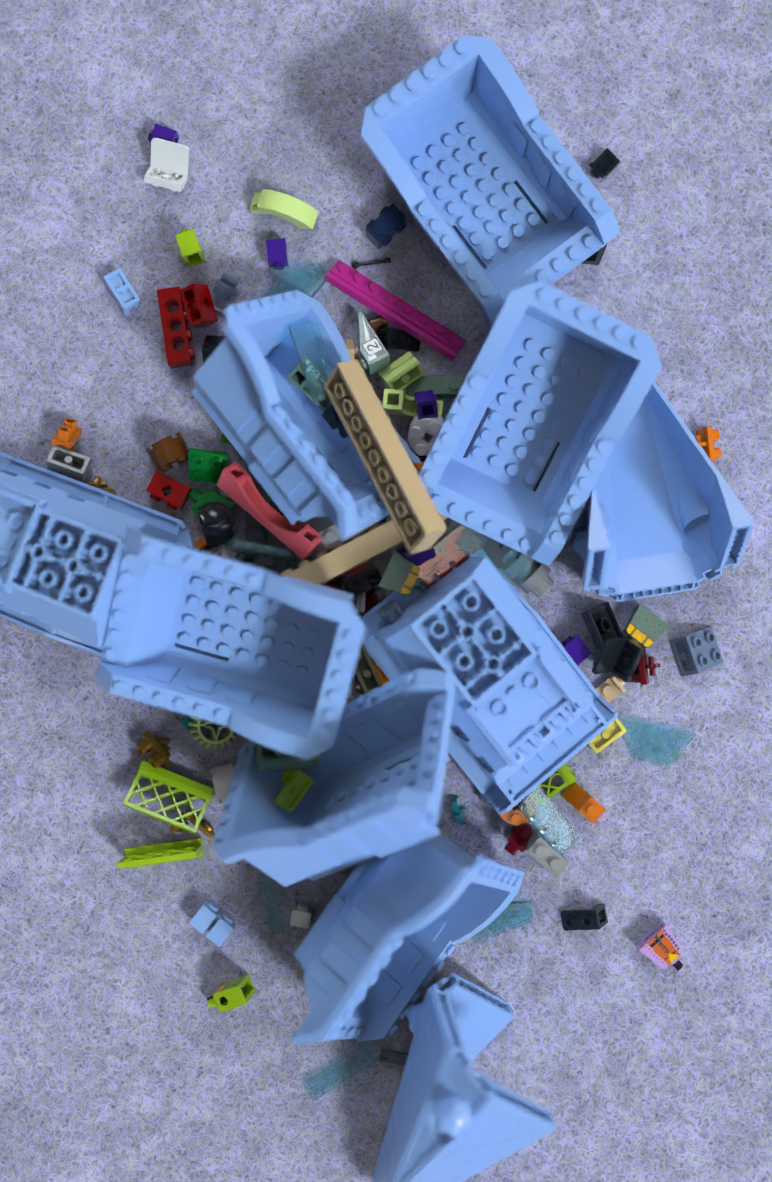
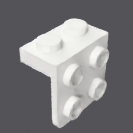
(168, 165)

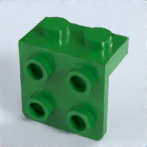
(206, 465)

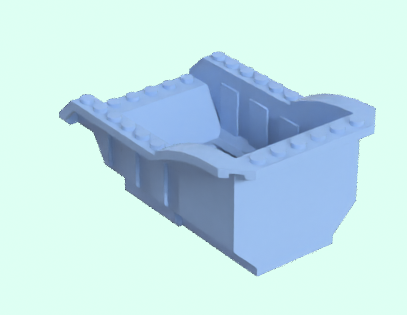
(486, 173)
(538, 419)
(276, 426)
(66, 551)
(230, 644)
(517, 690)
(367, 795)
(392, 933)

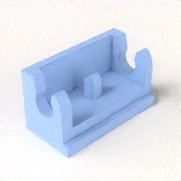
(121, 291)

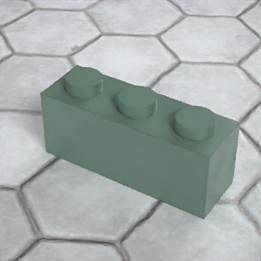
(273, 760)

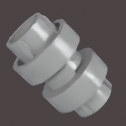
(538, 578)

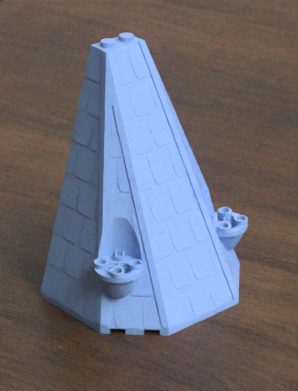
(659, 512)
(444, 1114)

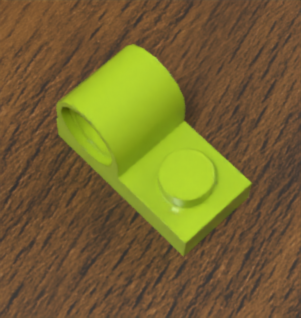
(296, 786)

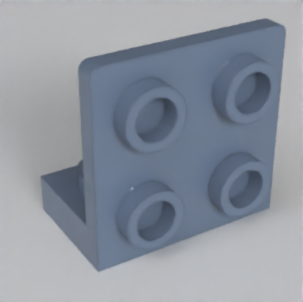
(697, 651)

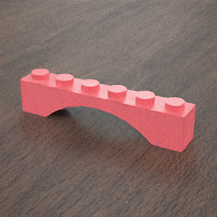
(240, 487)

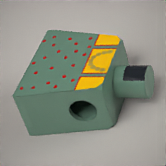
(402, 576)
(644, 626)

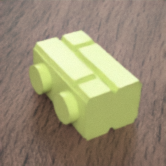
(401, 372)

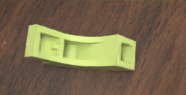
(285, 207)
(402, 405)

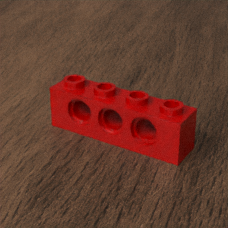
(175, 358)

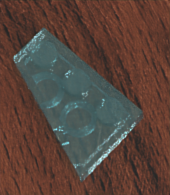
(514, 916)

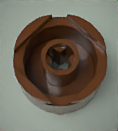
(168, 452)

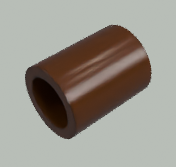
(378, 323)

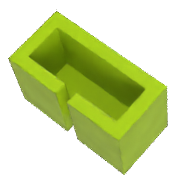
(190, 247)

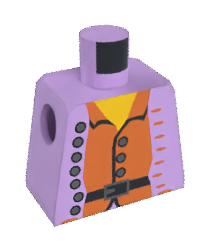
(662, 947)

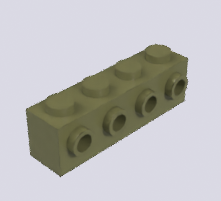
(365, 673)

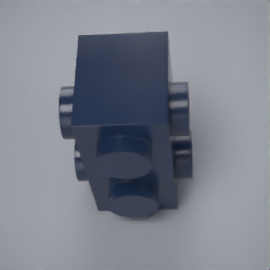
(385, 226)

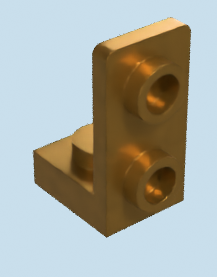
(205, 827)

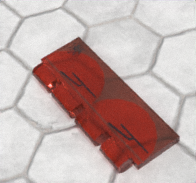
(446, 553)

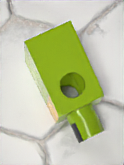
(231, 995)

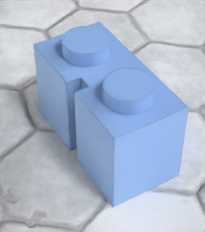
(213, 922)

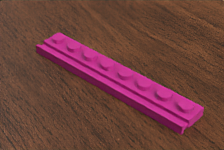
(395, 310)

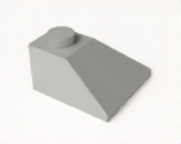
(327, 530)

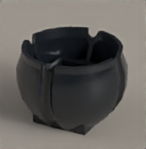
(217, 522)

